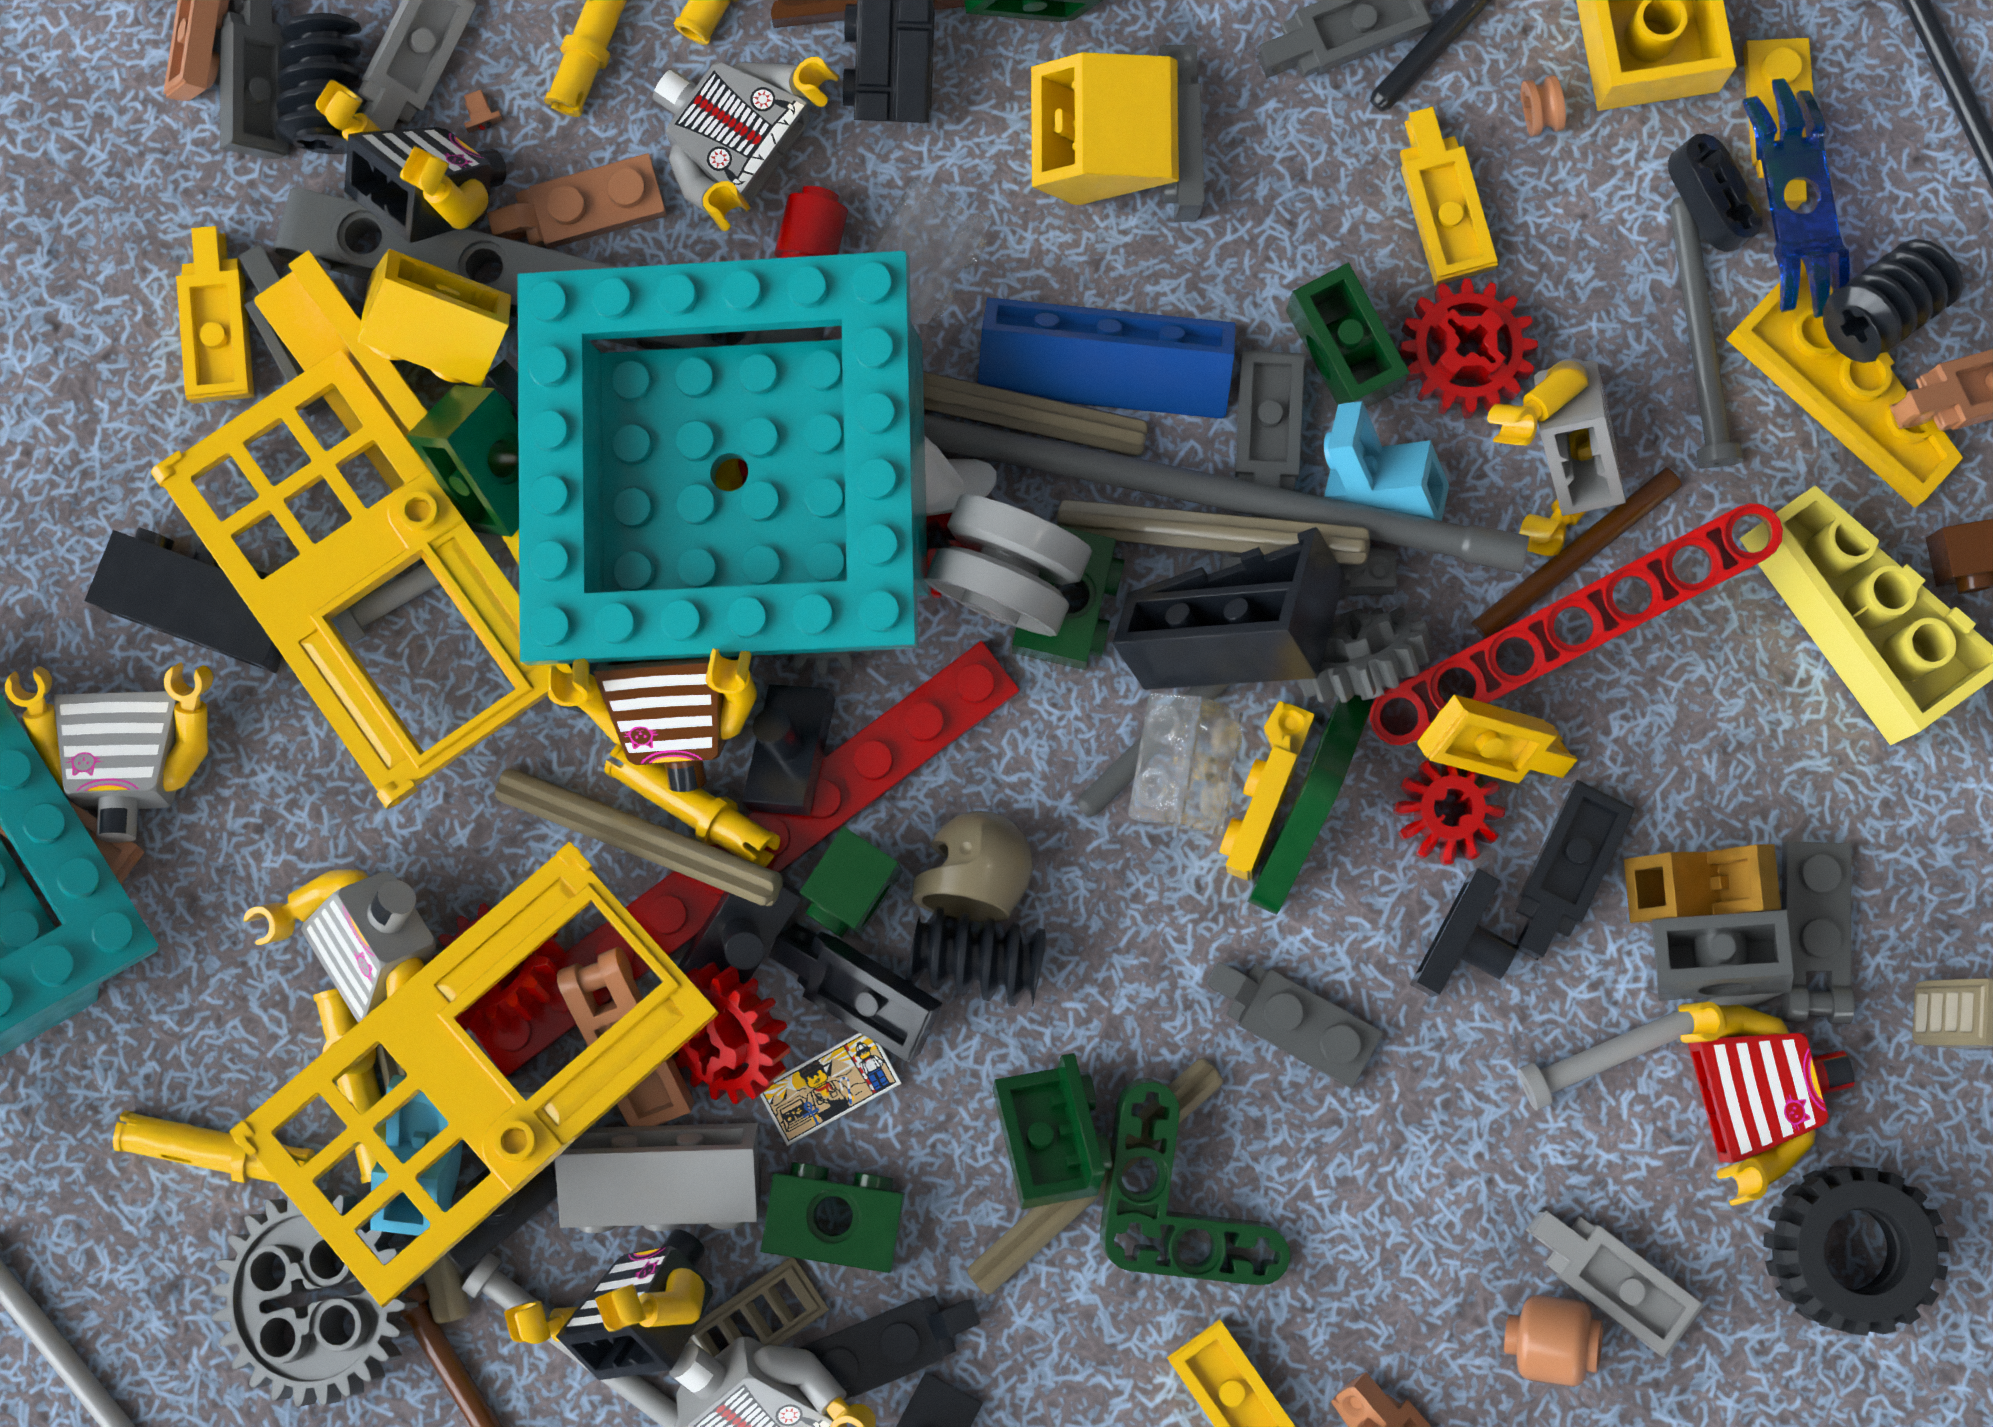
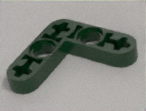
(1311, 804)
(1150, 1206)

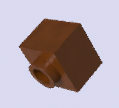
(1963, 556)

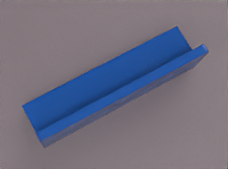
(1108, 357)

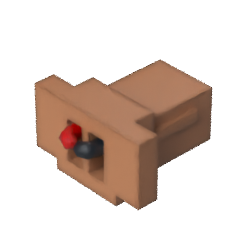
(480, 112)

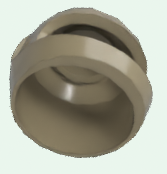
(983, 868)

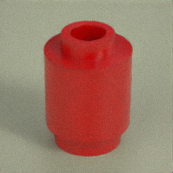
(811, 224)

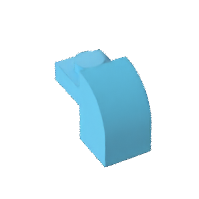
(1390, 477)
(405, 1135)

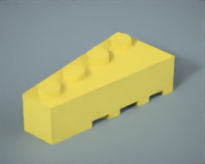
(1872, 618)

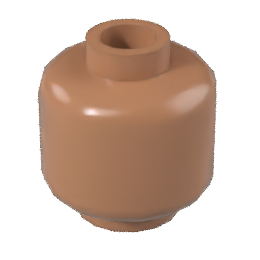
(1555, 1340)

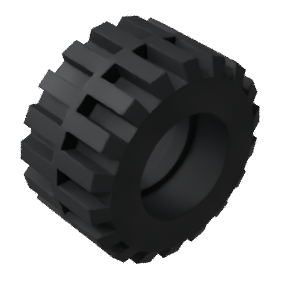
(1909, 1261)

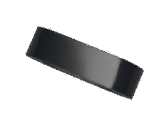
(1715, 192)

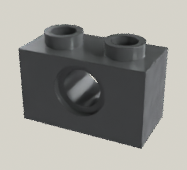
(1723, 955)

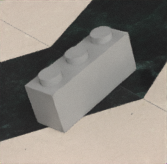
(660, 1177)

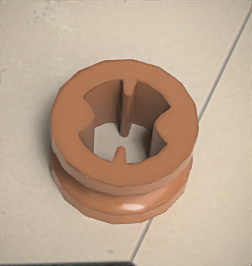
(1543, 105)

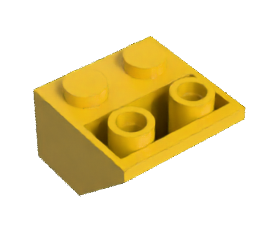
(1104, 125)
(433, 318)

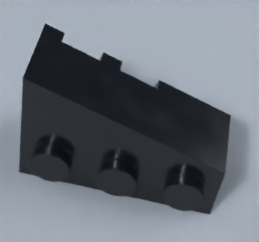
(1236, 624)

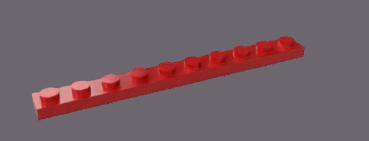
(846, 785)

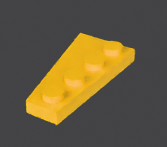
(1845, 394)

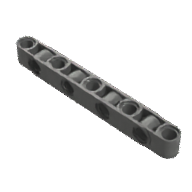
(334, 225)

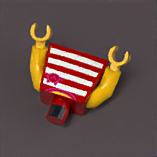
(1760, 1091)

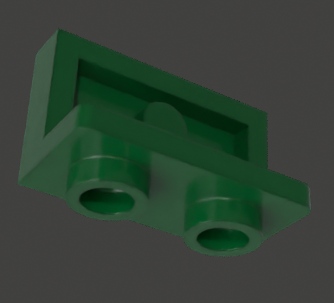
(1052, 1134)

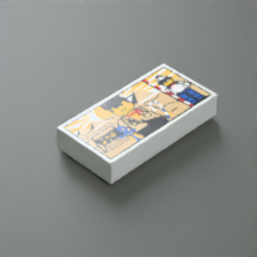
(829, 1087)

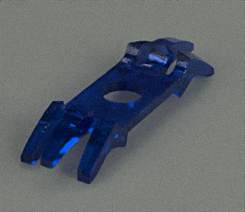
(1793, 157)

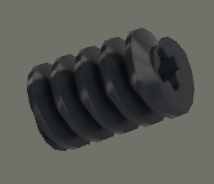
(312, 60)
(1891, 299)
(976, 956)

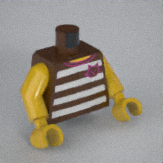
(663, 708)

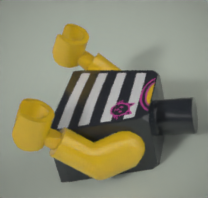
(411, 178)
(633, 1316)

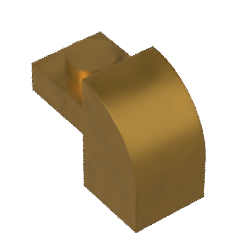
(1702, 883)

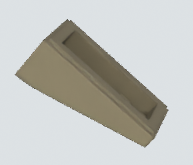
(1953, 1013)
(800, 1285)

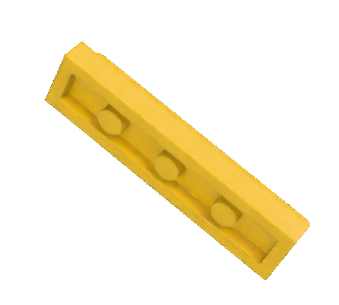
(317, 321)

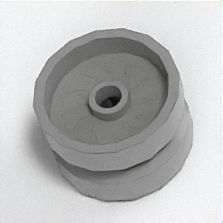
(1008, 564)

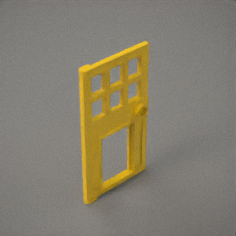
(349, 564)
(475, 1098)

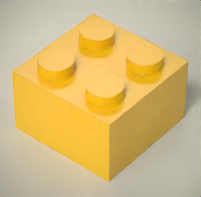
(1655, 49)

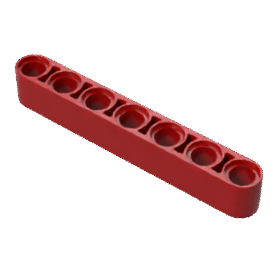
(1597, 600)

